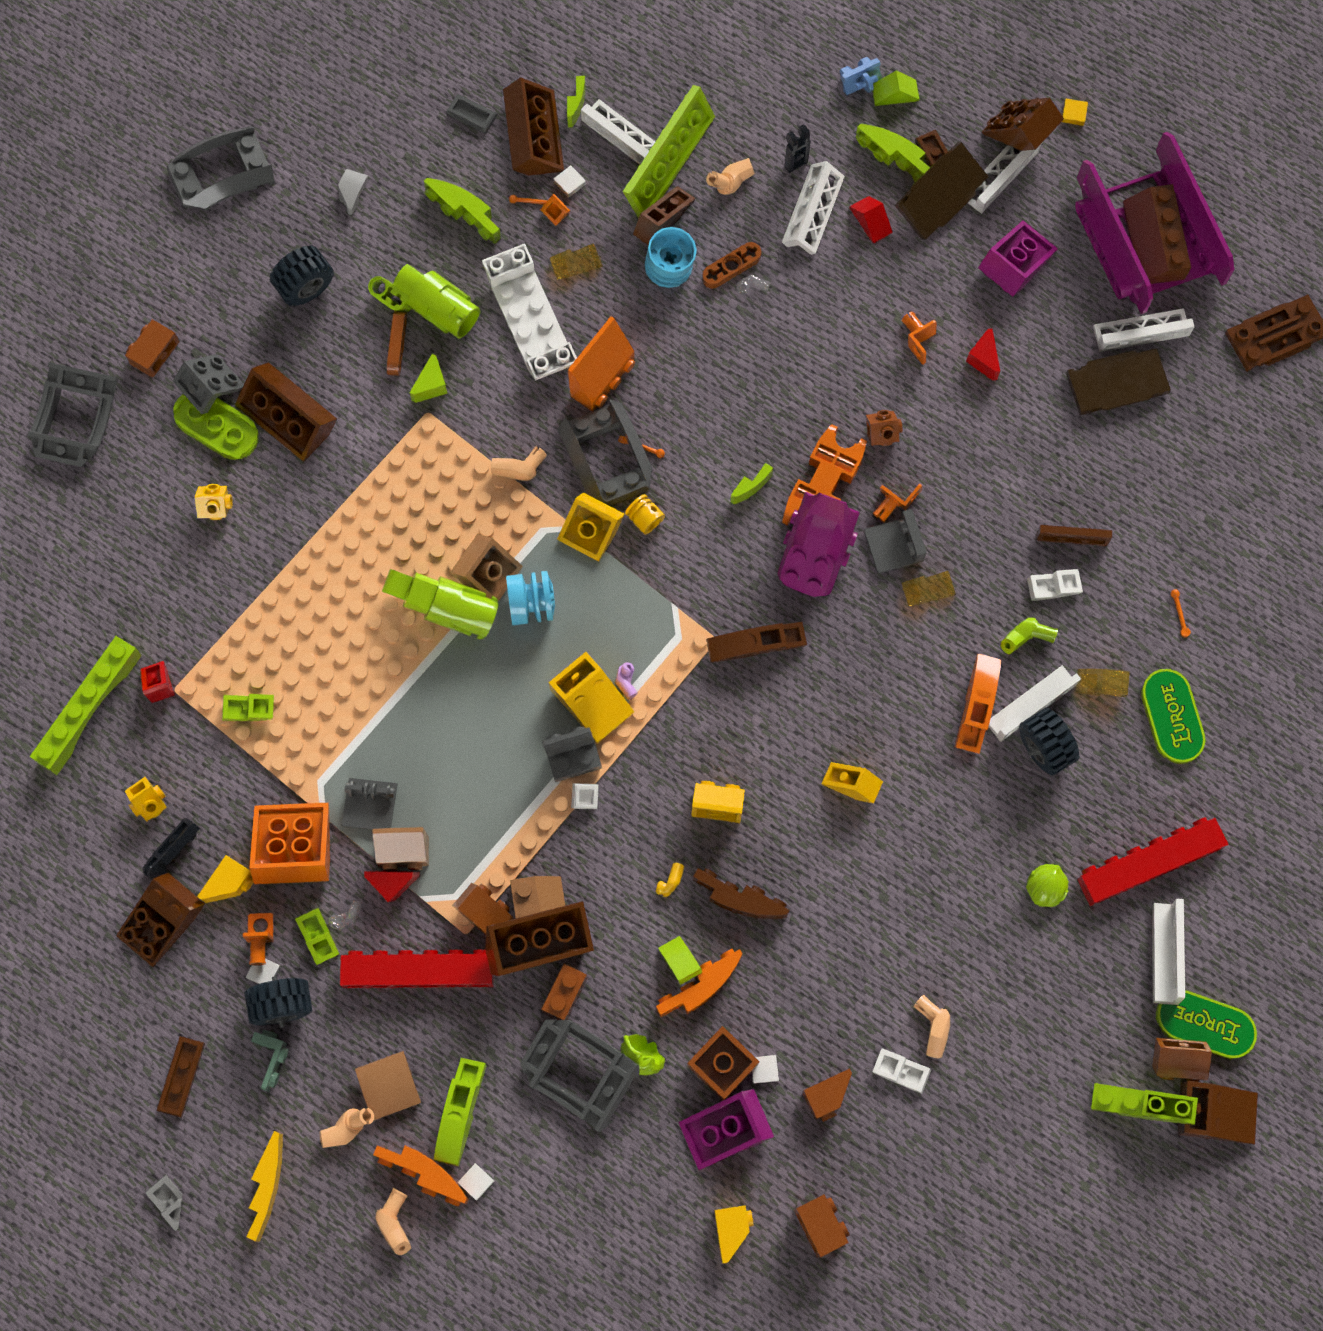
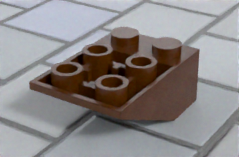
(1024, 123)
(159, 918)
(1221, 1113)

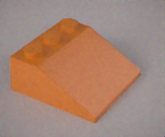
(600, 366)
(290, 843)

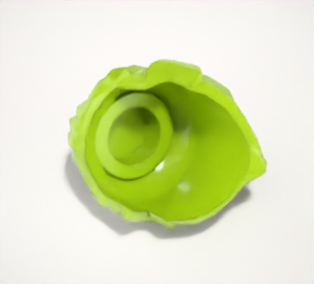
(1047, 885)
(643, 1054)

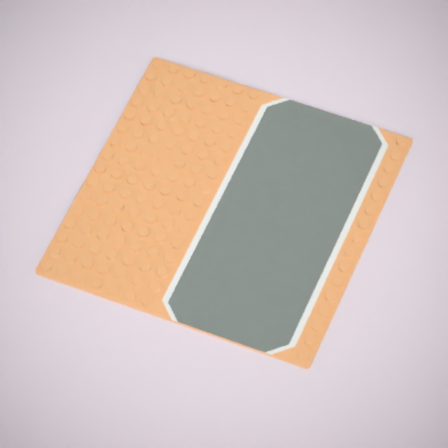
(420, 705)

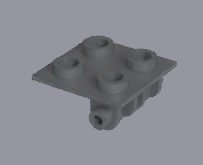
(369, 804)

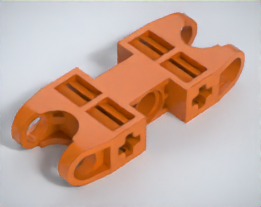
(831, 464)

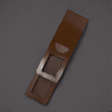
(756, 641)
(749, 903)

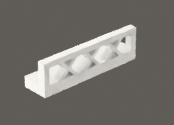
(614, 134)
(1004, 176)
(809, 203)
(1142, 334)
(1032, 701)
(1168, 952)

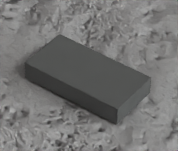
(471, 113)

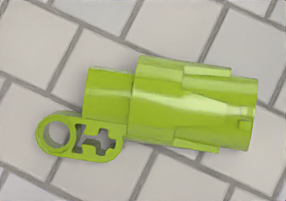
(430, 297)
(444, 602)

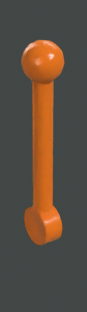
(513, 199)
(659, 453)
(1185, 632)

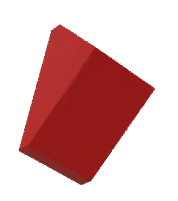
(872, 218)
(984, 356)
(156, 682)
(391, 883)

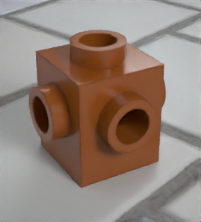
(883, 428)

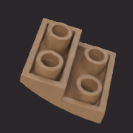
(388, 1085)

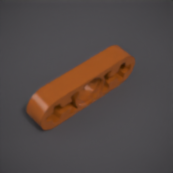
(733, 256)
(396, 343)

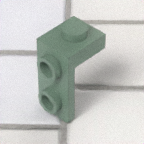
(268, 1040)

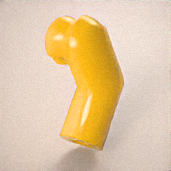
(673, 881)

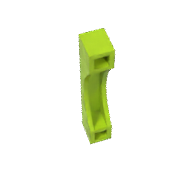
(64, 733)

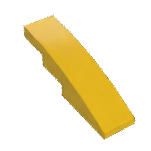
(268, 1176)

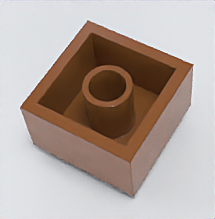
(723, 1063)
(822, 1226)

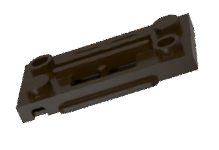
(942, 191)
(1118, 381)

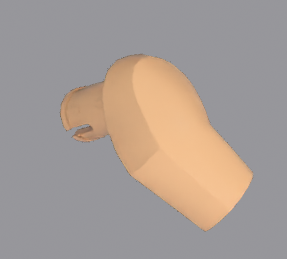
(731, 177)
(518, 469)
(939, 1026)
(346, 1127)
(390, 1226)

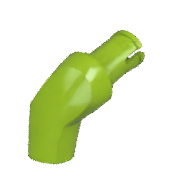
(1027, 630)

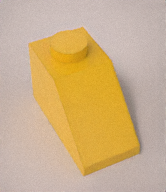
(853, 782)
(227, 881)
(732, 1229)

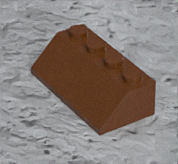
(533, 128)
(1157, 233)
(285, 410)
(538, 939)

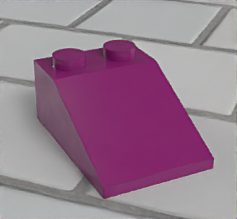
(1017, 258)
(726, 1129)

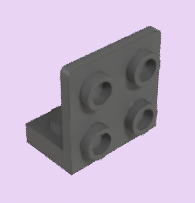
(205, 380)
(896, 543)
(572, 753)

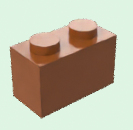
(152, 348)
(480, 908)
(564, 993)
(1181, 1059)

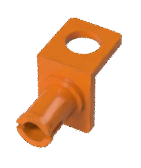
(918, 334)
(892, 501)
(258, 939)

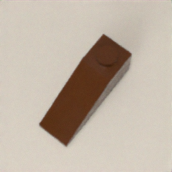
(662, 214)

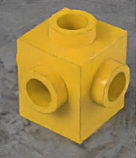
(213, 501)
(146, 799)

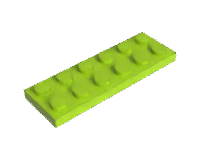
(669, 151)

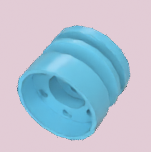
(676, 247)
(530, 598)

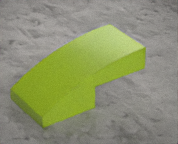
(575, 103)
(747, 488)
(248, 708)
(317, 936)
(680, 960)

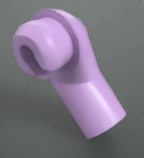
(623, 680)

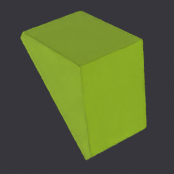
(895, 89)
(429, 383)

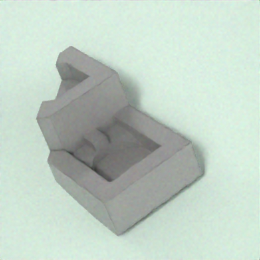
(350, 188)
(167, 1199)

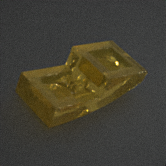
(573, 263)
(928, 589)
(1103, 682)

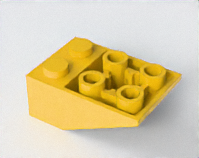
(591, 697)

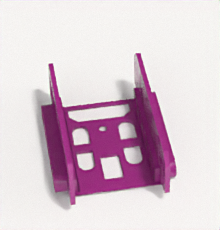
(1101, 221)

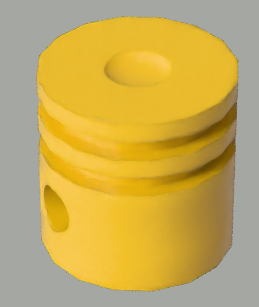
(645, 514)

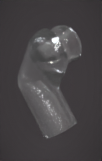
(751, 283)
(347, 918)

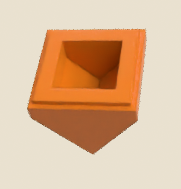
(555, 210)

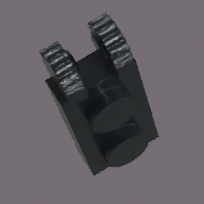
(797, 149)
(170, 848)

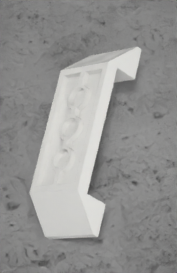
(528, 312)

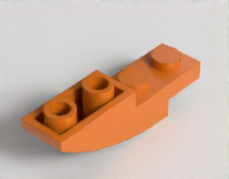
(979, 703)
(710, 982)
(433, 1177)

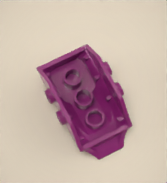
(817, 544)

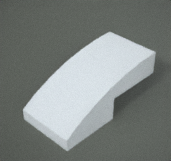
(1055, 585)
(901, 1071)

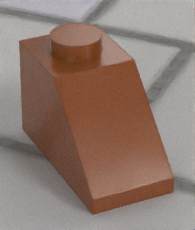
(827, 1095)

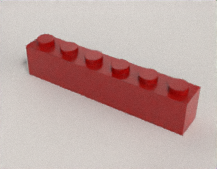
(1153, 861)
(415, 970)

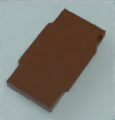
(1276, 333)

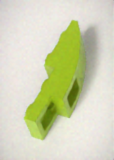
(890, 146)
(459, 202)
(1144, 1104)
(458, 1111)

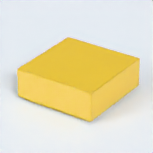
(1074, 112)

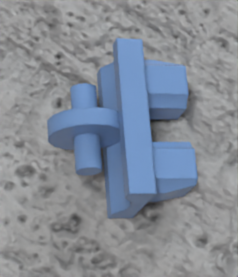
(861, 77)

